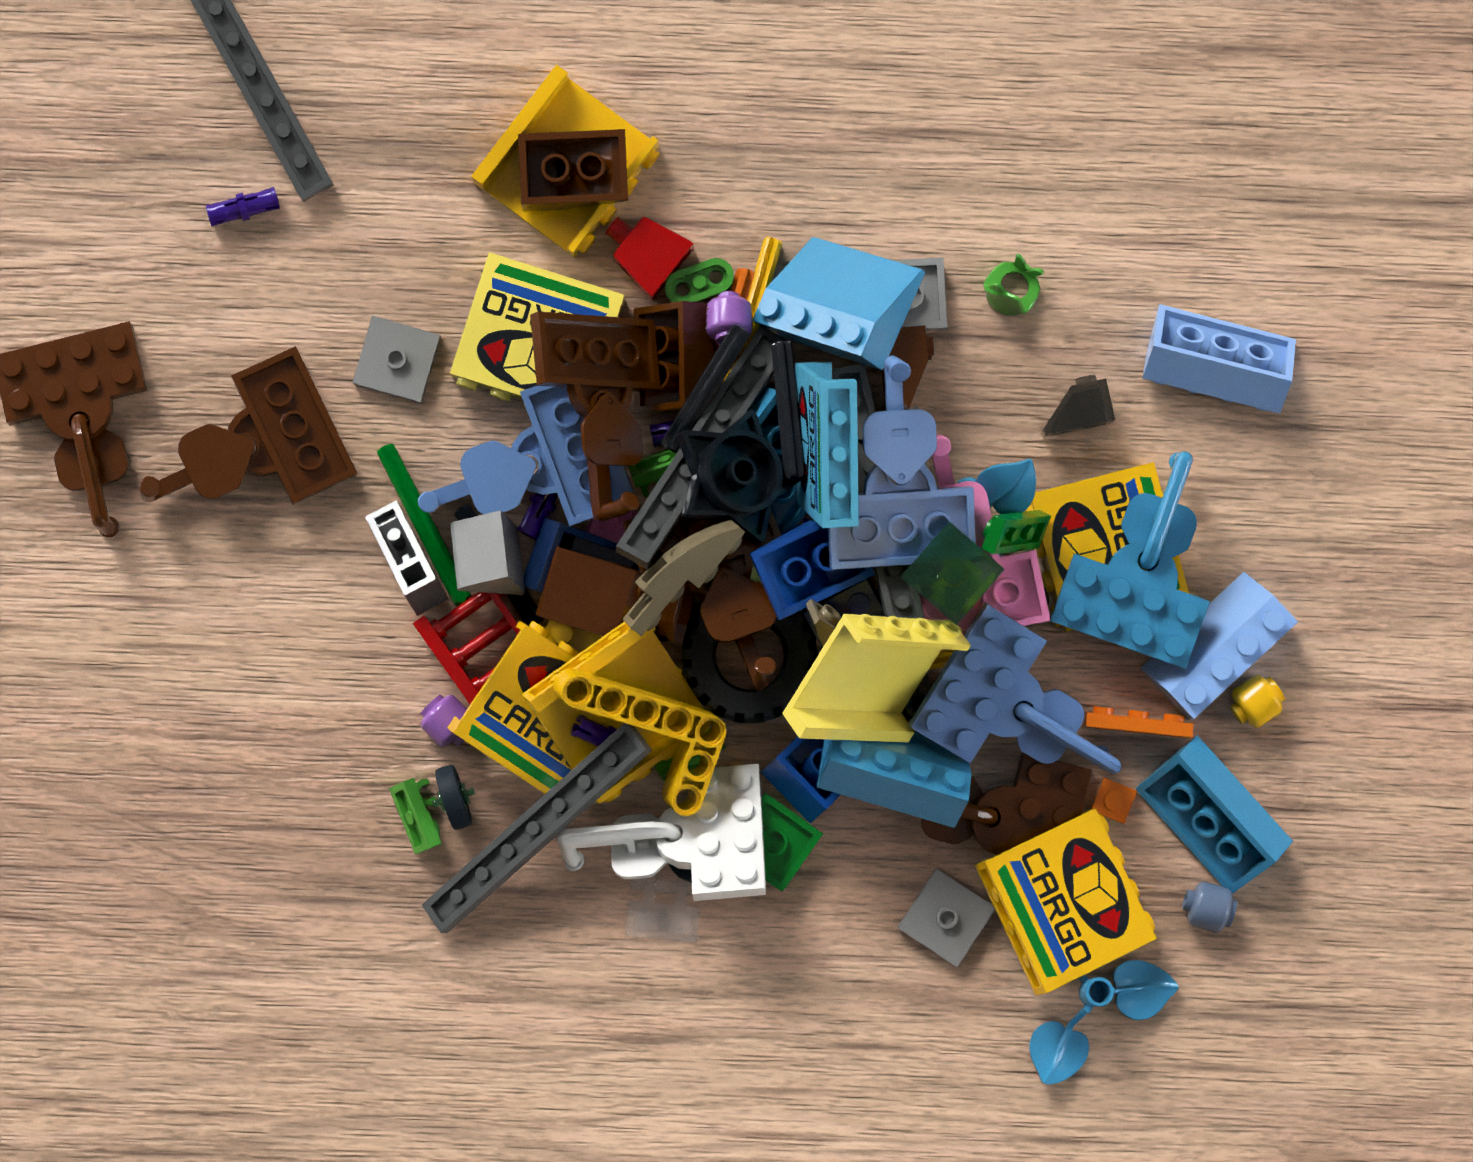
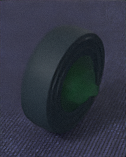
(453, 797)

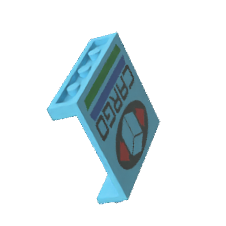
(829, 445)

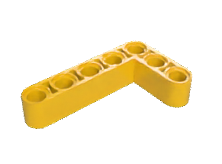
(655, 720)

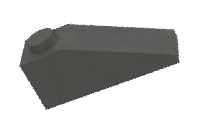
(406, 558)

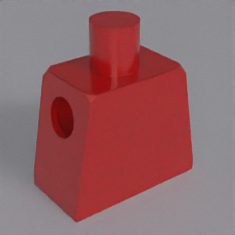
(648, 253)

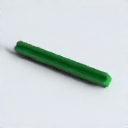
(422, 521)

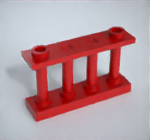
(456, 659)

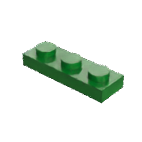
(1015, 531)

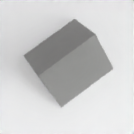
(487, 554)

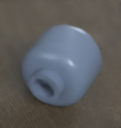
(1210, 906)

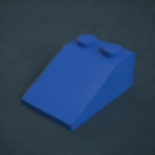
(799, 569)
(796, 777)

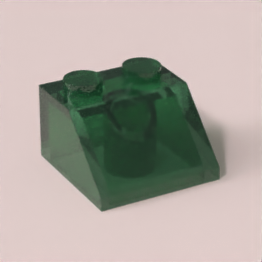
(952, 573)

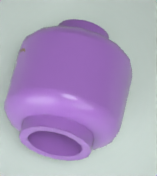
(726, 311)
(438, 716)

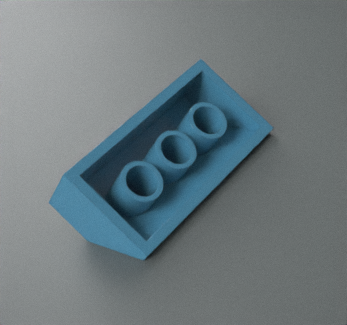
(1214, 815)

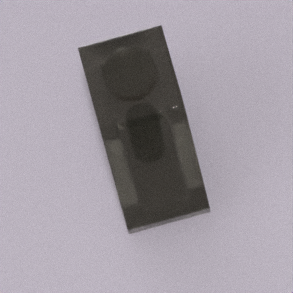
(1081, 408)

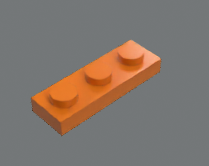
(1138, 722)

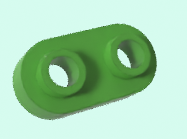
(698, 281)

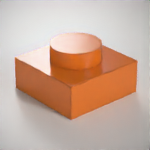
(1113, 800)

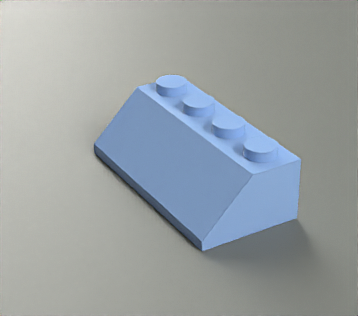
(1220, 359)
(1233, 636)

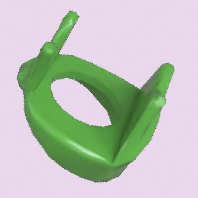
(1008, 303)

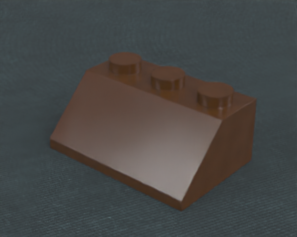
(682, 354)

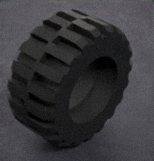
(748, 704)

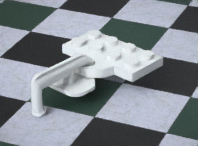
(717, 842)

